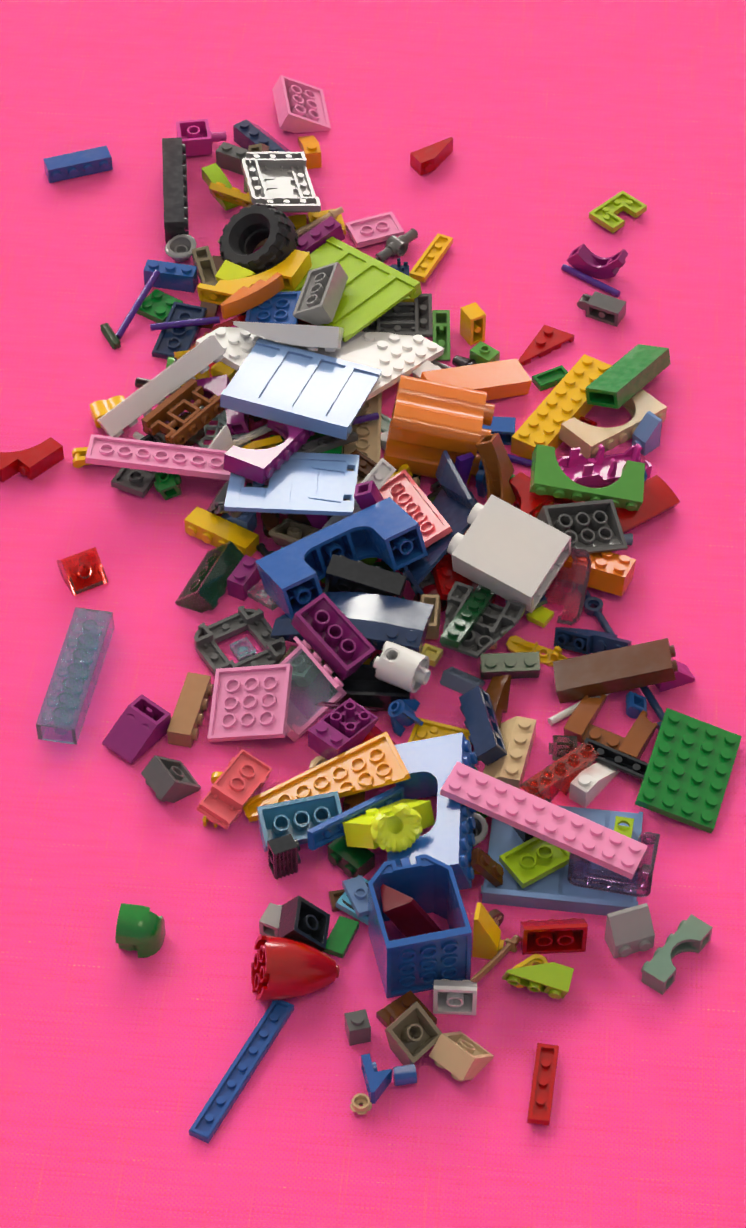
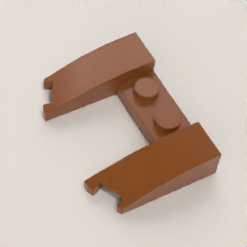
(584, 716)

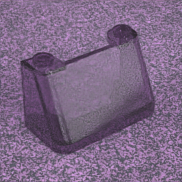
(593, 876)

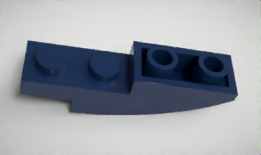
(587, 641)

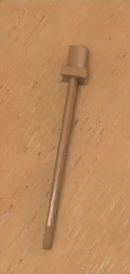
(510, 946)

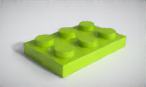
(533, 861)

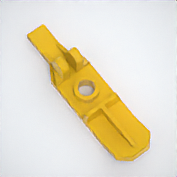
(517, 644)

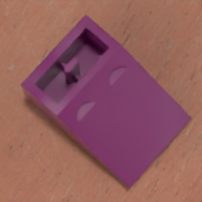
(137, 729)
(341, 729)

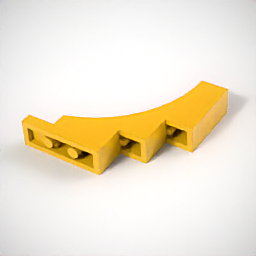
(292, 269)

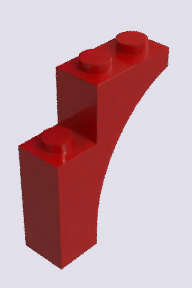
(31, 461)

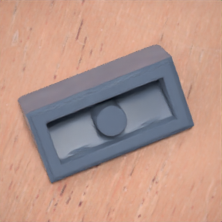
(460, 680)

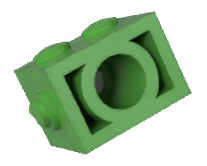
(484, 353)

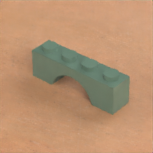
(690, 937)

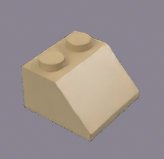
(460, 1055)

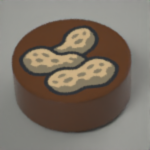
(497, 916)

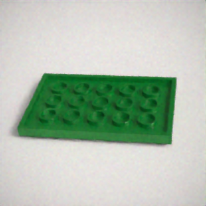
(688, 770)

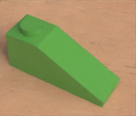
(441, 332)

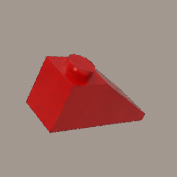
(430, 157)

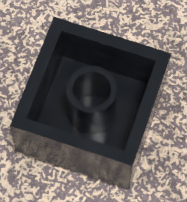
(304, 923)

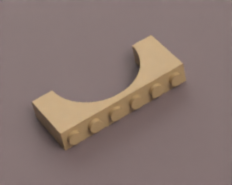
(590, 437)

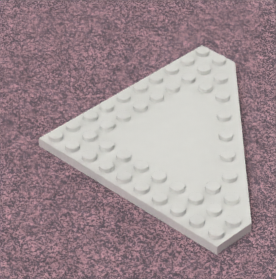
(381, 350)

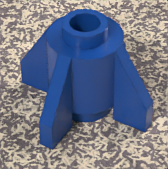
(403, 714)

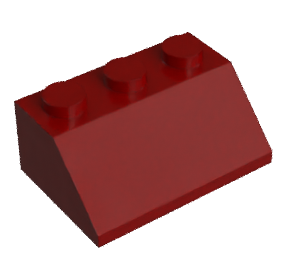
(553, 936)

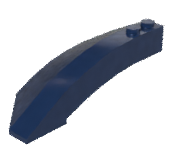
(376, 617)

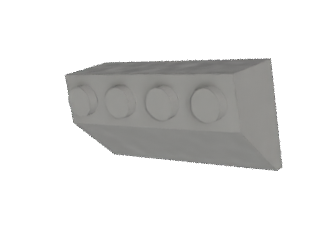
(321, 294)

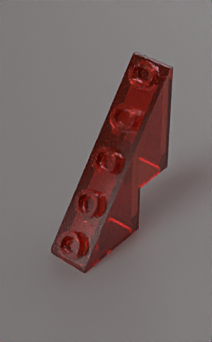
(560, 773)

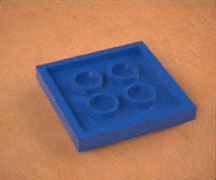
(276, 309)

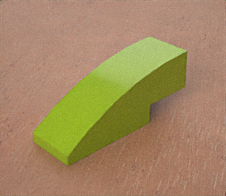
(214, 174)

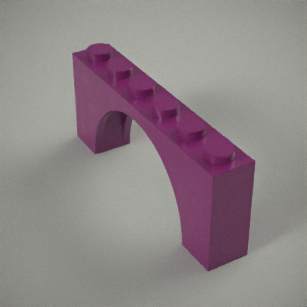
(262, 463)

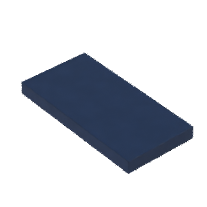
(178, 338)

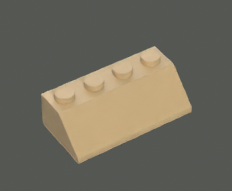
(518, 739)

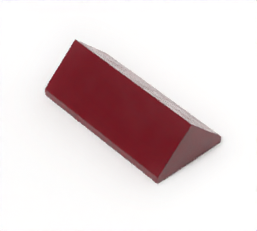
(406, 913)

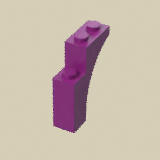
(236, 421)

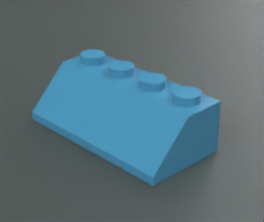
(296, 816)

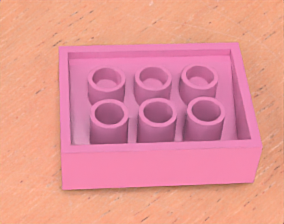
(300, 106)

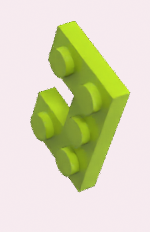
(607, 212)

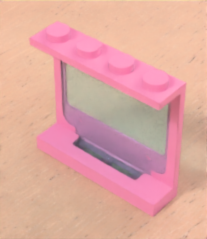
(309, 686)

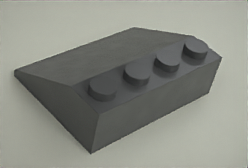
(590, 524)

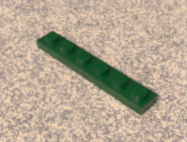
(467, 617)

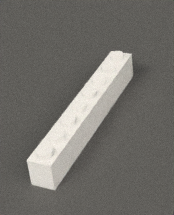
(161, 386)

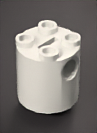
(402, 667)

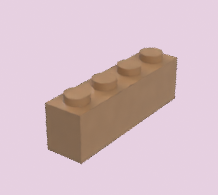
(189, 710)

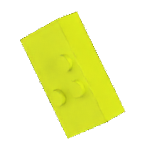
(358, 829)

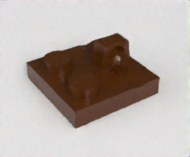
(396, 1008)

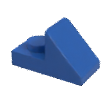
(375, 1080)

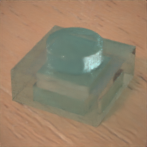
(242, 649)

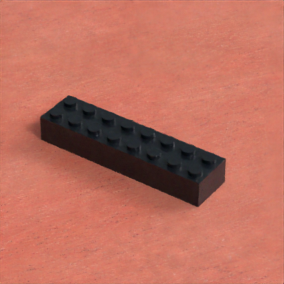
(175, 188)

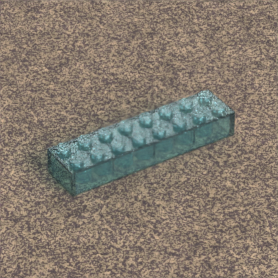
(75, 676)

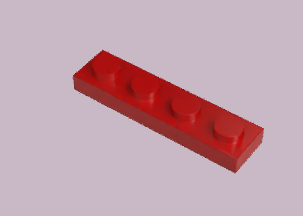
(543, 1084)

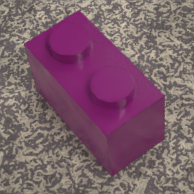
(243, 578)

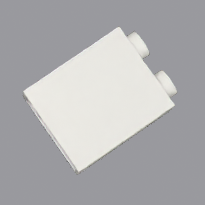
(509, 552)

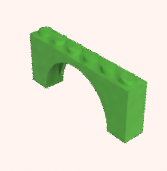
(550, 480)

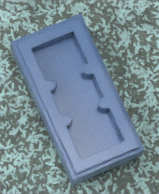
(358, 894)

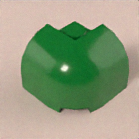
(139, 930)

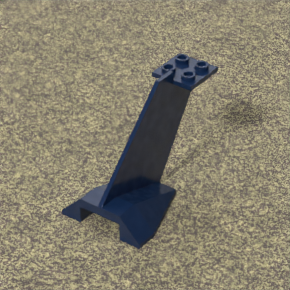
(455, 505)

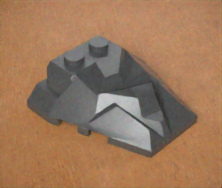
(489, 628)

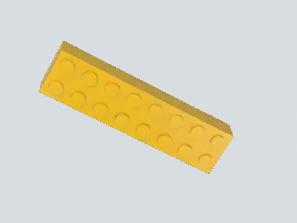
(562, 403)

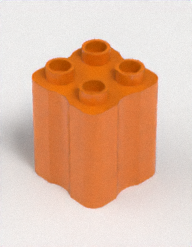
(435, 419)

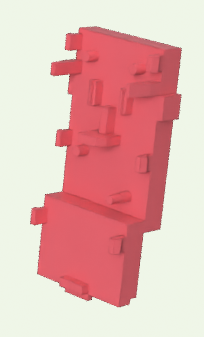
(234, 789)

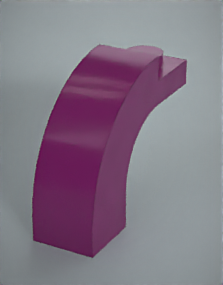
(596, 266)

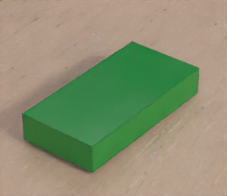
(549, 378)
(341, 936)

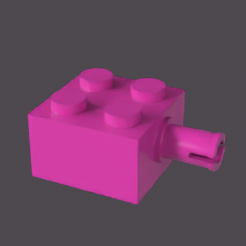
(198, 137)

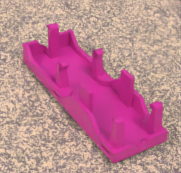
(600, 469)

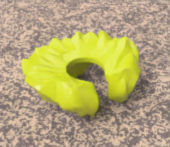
(402, 840)

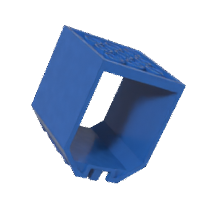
(420, 959)

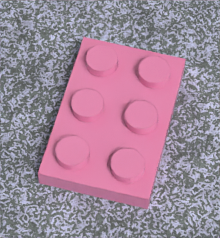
(374, 229)

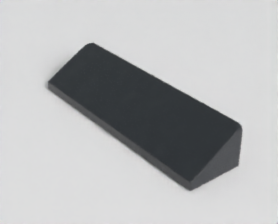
(618, 760)

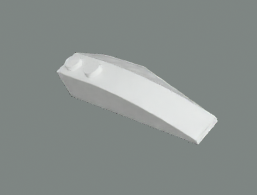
(299, 335)

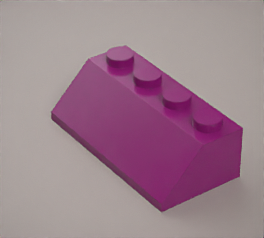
(319, 234)
(332, 636)

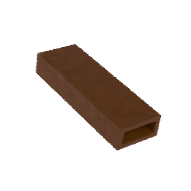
(615, 670)

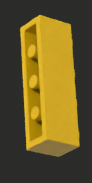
(218, 531)

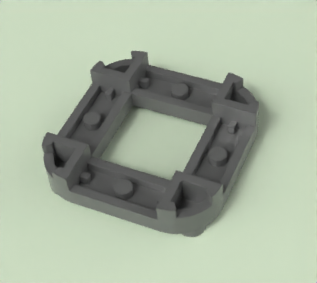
(246, 619)

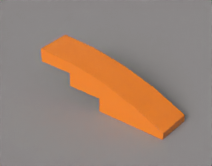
(248, 298)

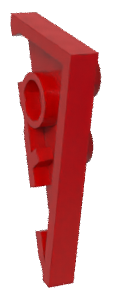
(544, 343)

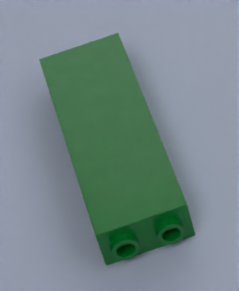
(627, 376)

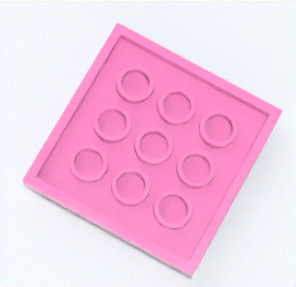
(250, 703)

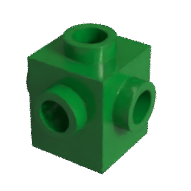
(168, 485)

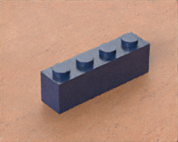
(482, 726)

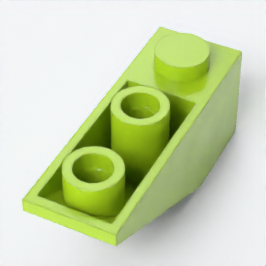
(546, 978)

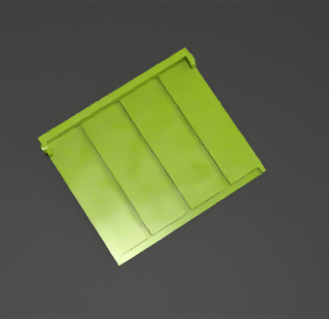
(370, 286)

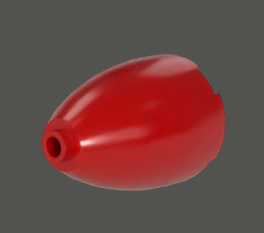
(289, 969)

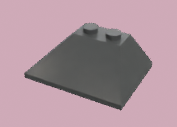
(406, 318)

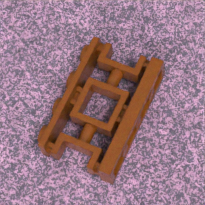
(174, 406)

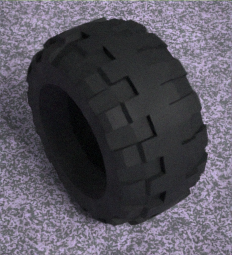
(252, 227)

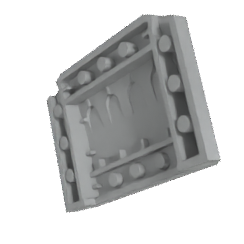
(280, 181)

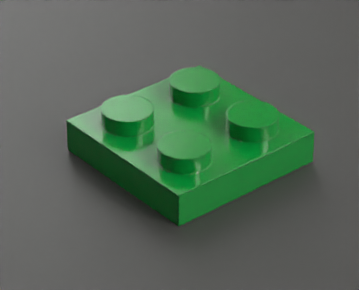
(157, 306)

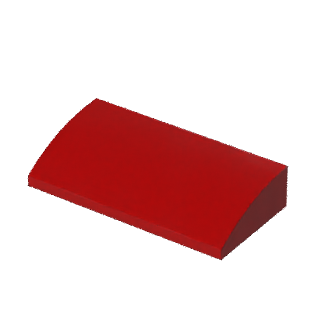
(656, 500)

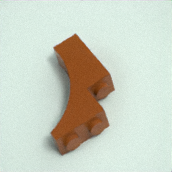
(497, 467)

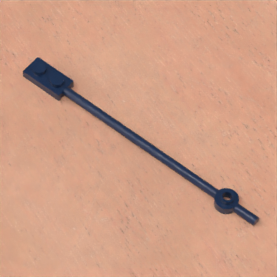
(594, 606)

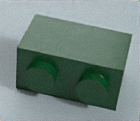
(351, 860)

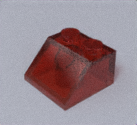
(82, 570)

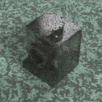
(561, 746)

